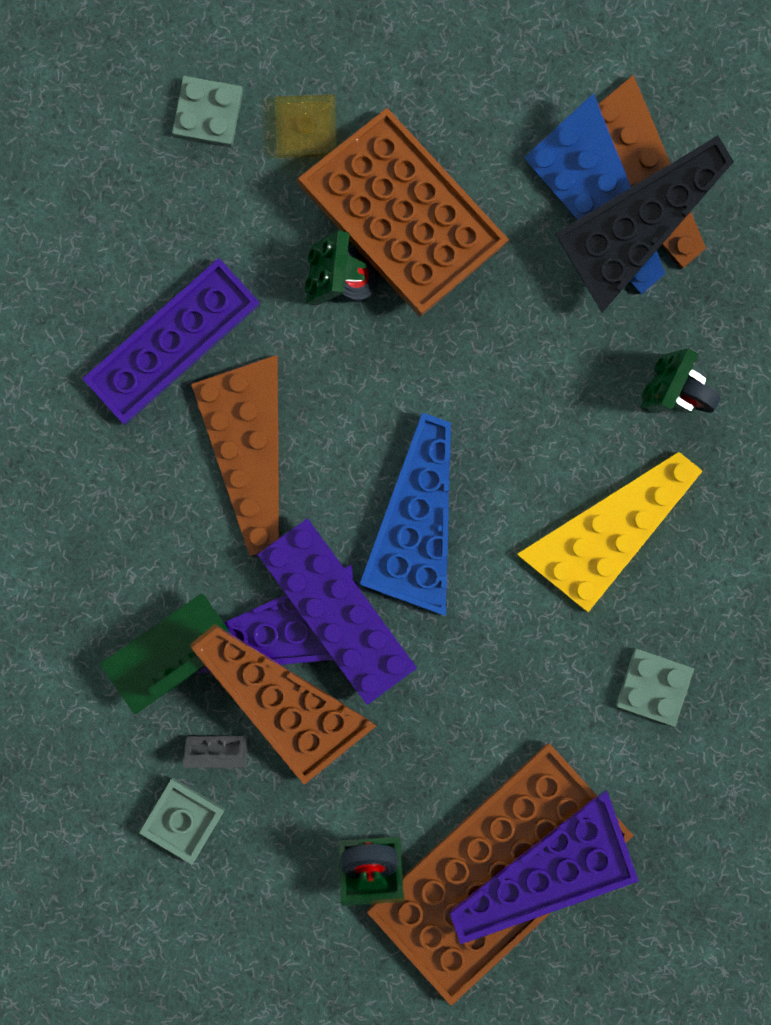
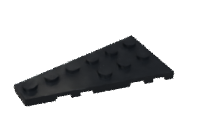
(627, 230)

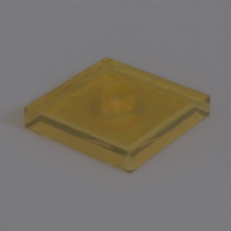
(305, 125)

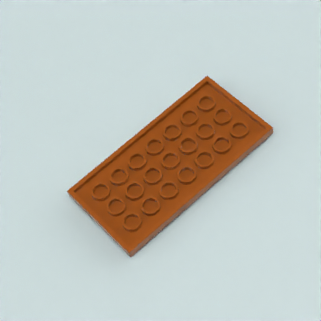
(481, 846)

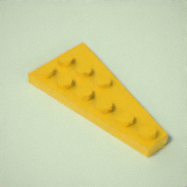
(599, 543)

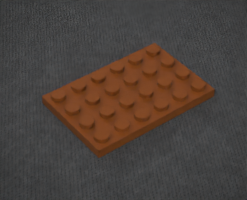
(402, 211)

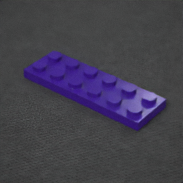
(171, 341)
(337, 611)

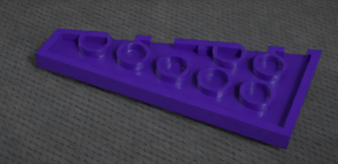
(279, 632)
(564, 868)

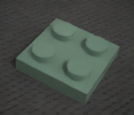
(207, 111)
(655, 687)
(182, 821)

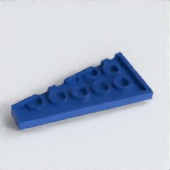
(587, 171)
(413, 536)

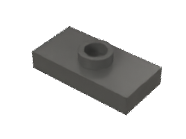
(215, 751)

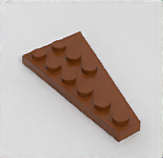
(644, 155)
(244, 434)
(291, 713)

